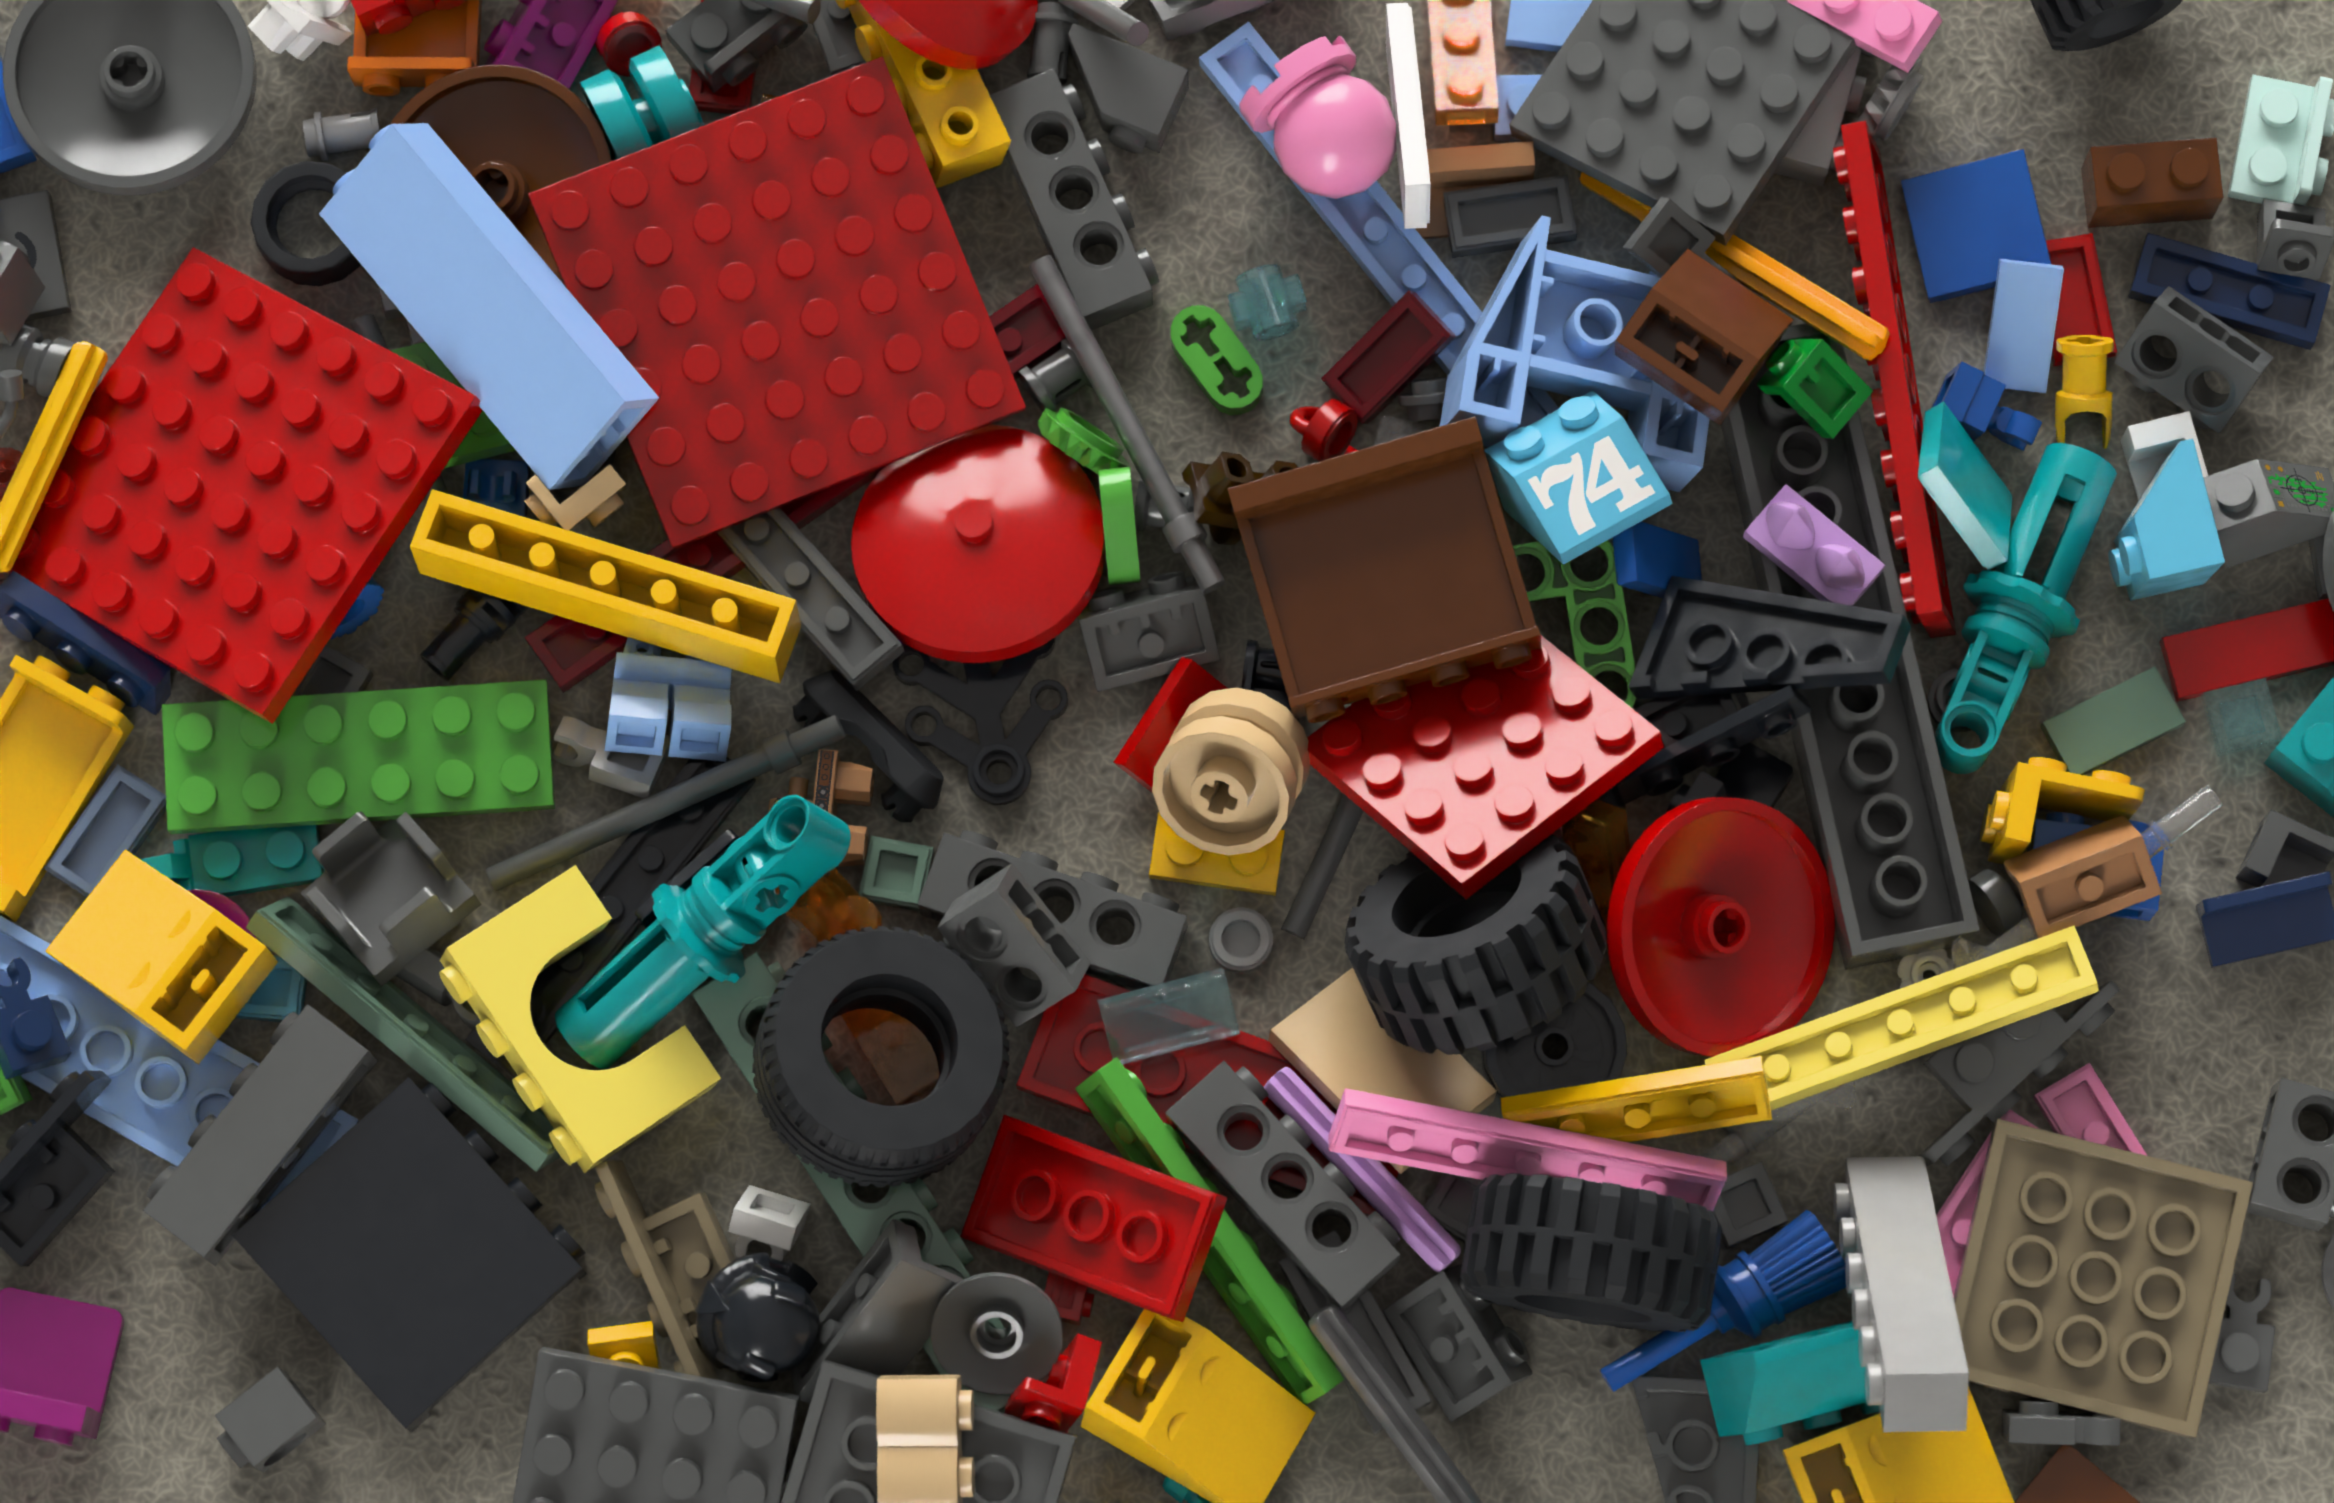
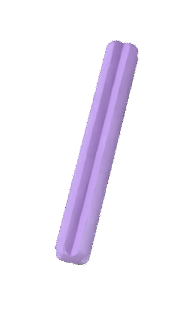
(1365, 1174)

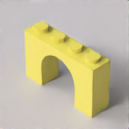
(589, 1109)

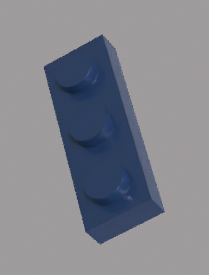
(2232, 290)
(83, 644)

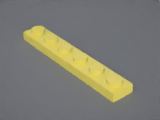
(1921, 1017)

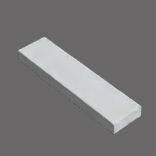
(1408, 115)

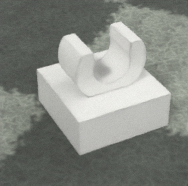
(767, 1219)

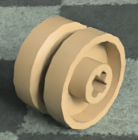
(1231, 771)

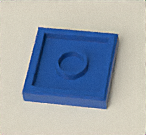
(1970, 220)

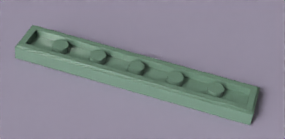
(406, 1030)

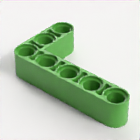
(1581, 597)

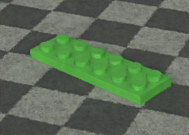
(357, 752)

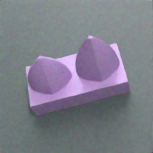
(1813, 549)

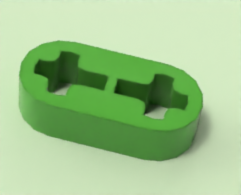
(1228, 351)
(1119, 525)

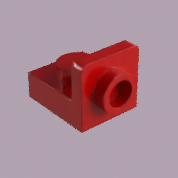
(1063, 1392)

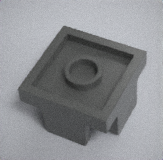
(386, 892)

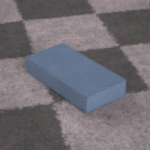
(113, 821)

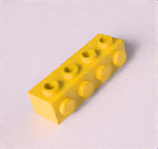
(944, 104)

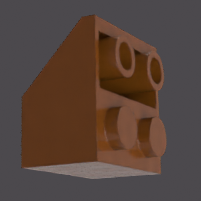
(1701, 336)

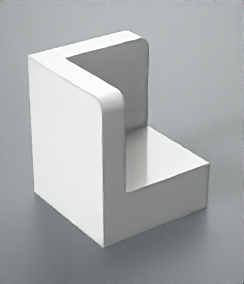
(2151, 442)

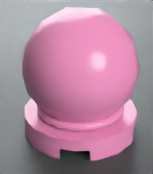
(1328, 127)

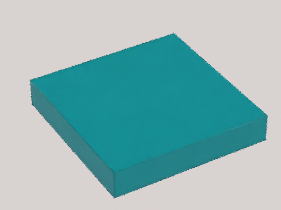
(1965, 486)

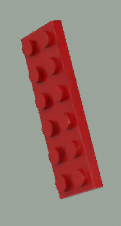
(1075, 1045)

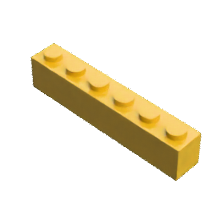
(606, 586)

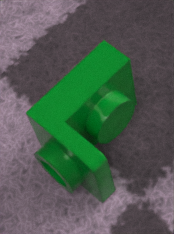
(1815, 384)

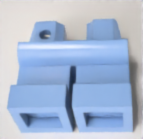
(649, 686)

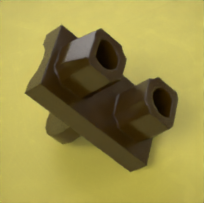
(1211, 495)

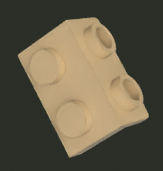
(592, 501)

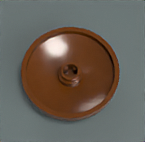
(512, 135)

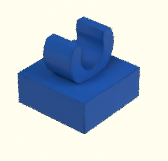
(498, 484)

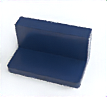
(2267, 919)

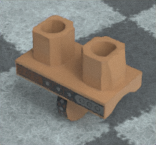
(840, 784)

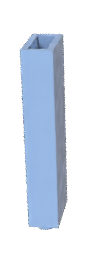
(487, 305)

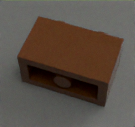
(2152, 182)

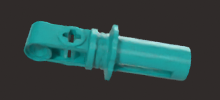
(2015, 614)
(703, 928)

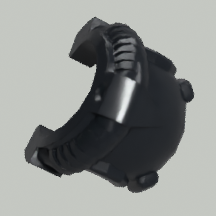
(758, 1317)

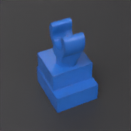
(1974, 403)

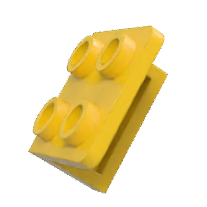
(2048, 786)

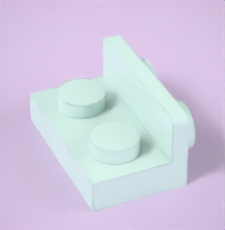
(2282, 141)

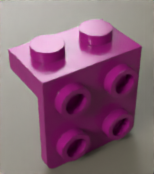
(55, 1363)

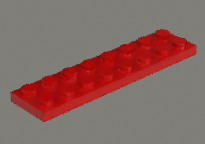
(1897, 401)

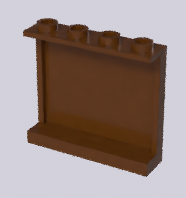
(1385, 570)

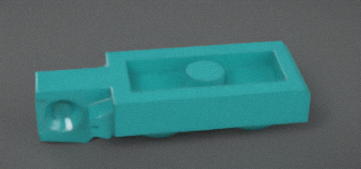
(243, 860)

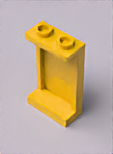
(51, 762)

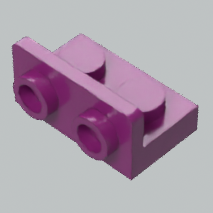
(549, 36)

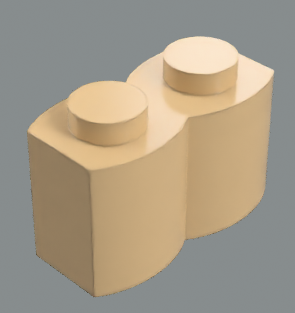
(922, 1439)

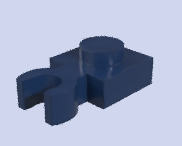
(28, 1027)

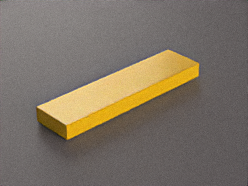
(1651, 1103)

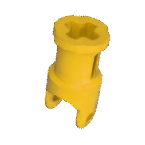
(2084, 382)

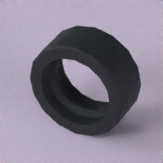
(264, 220)

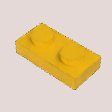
(1184, 863)

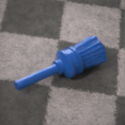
(1751, 1294)

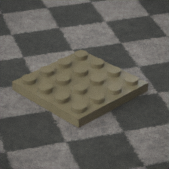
(2097, 1277)

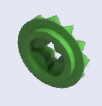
(1081, 440)

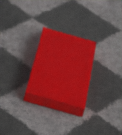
(1094, 1218)

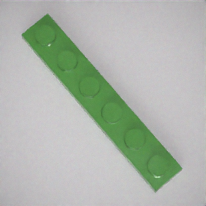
(1233, 1260)

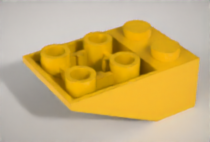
(163, 955)
(1196, 1411)
(1899, 1467)

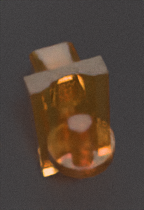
(832, 908)

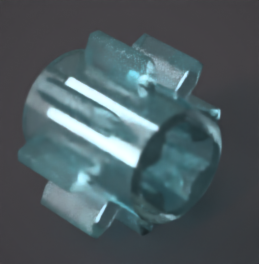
(1267, 302)

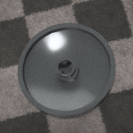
(129, 88)

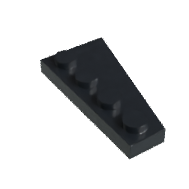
(1753, 640)

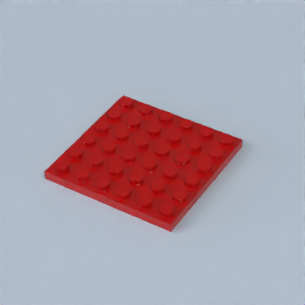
(781, 300)
(239, 482)

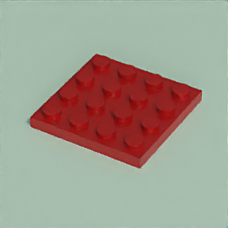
(1484, 763)

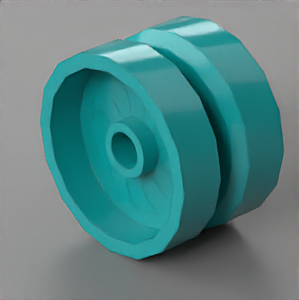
(657, 115)

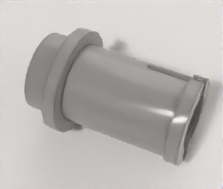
(340, 132)

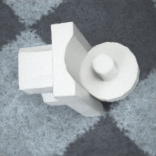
(300, 25)

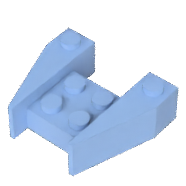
(1557, 332)

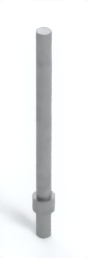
(1181, 528)

